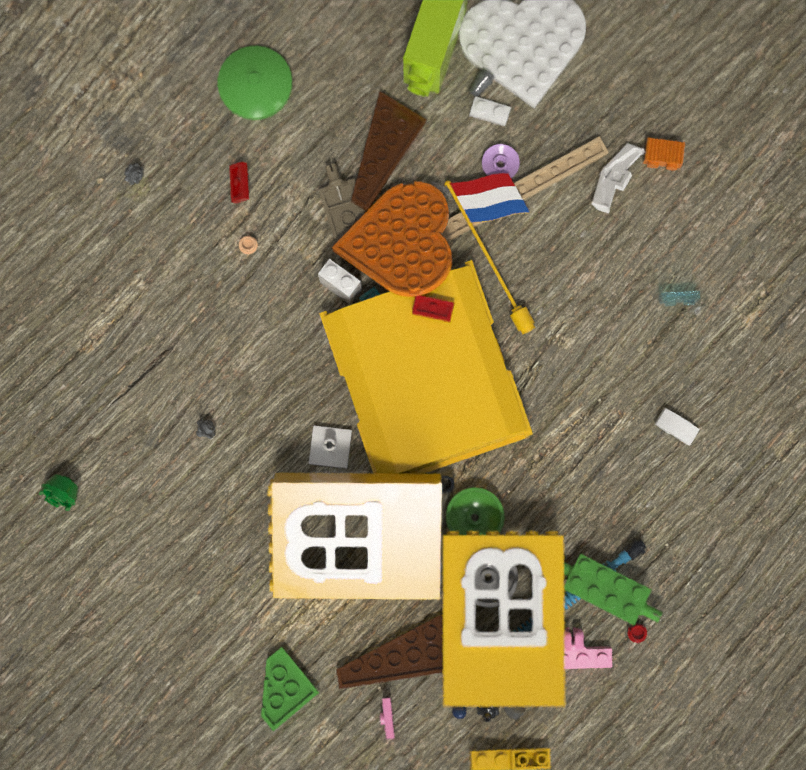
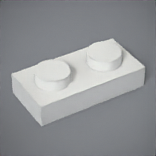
(490, 111)

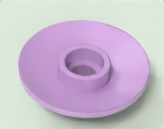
(503, 154)

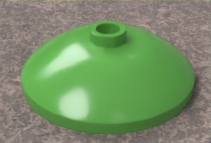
(478, 502)

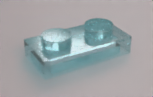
(672, 298)

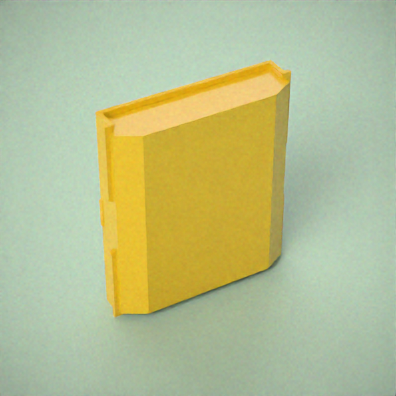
(424, 384)

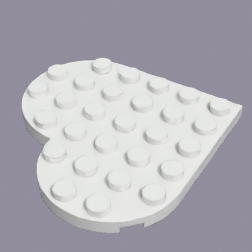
(523, 43)

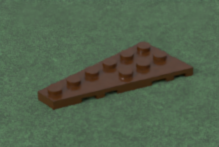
(388, 141)
(404, 657)

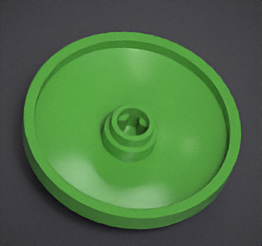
(255, 82)

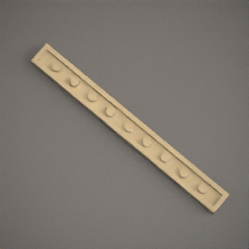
(540, 180)

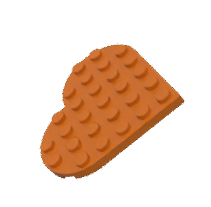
(402, 240)

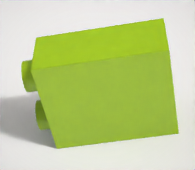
(432, 44)

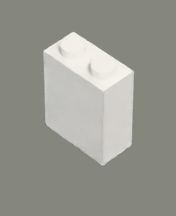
(340, 281)

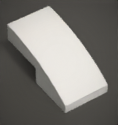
(677, 426)

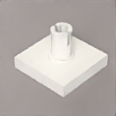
(330, 447)

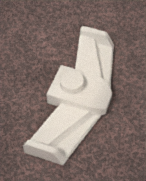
(615, 176)

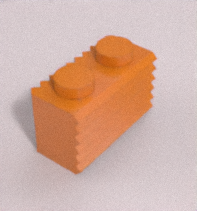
(663, 153)

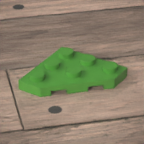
(284, 689)

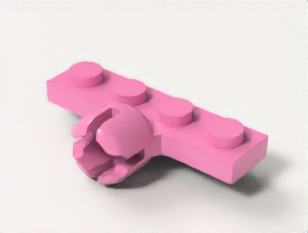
(584, 657)

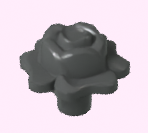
(133, 173)
(205, 428)

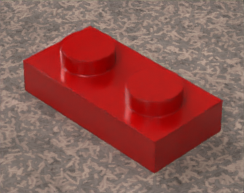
(239, 182)
(433, 308)

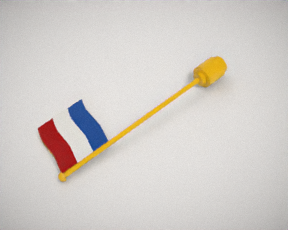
(489, 200)

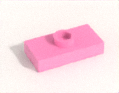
(386, 718)

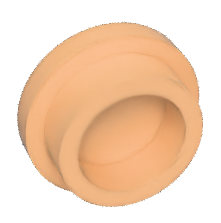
(248, 245)

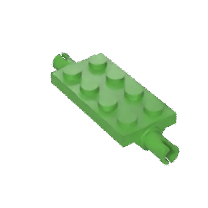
(609, 590)

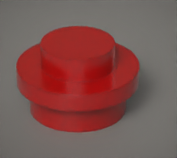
(637, 633)

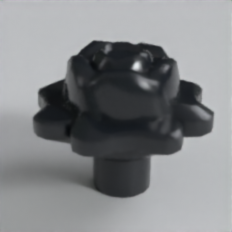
(488, 712)

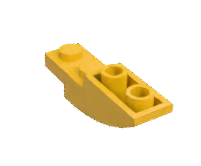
(510, 759)

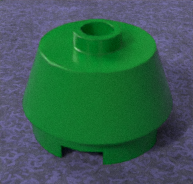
(60, 491)

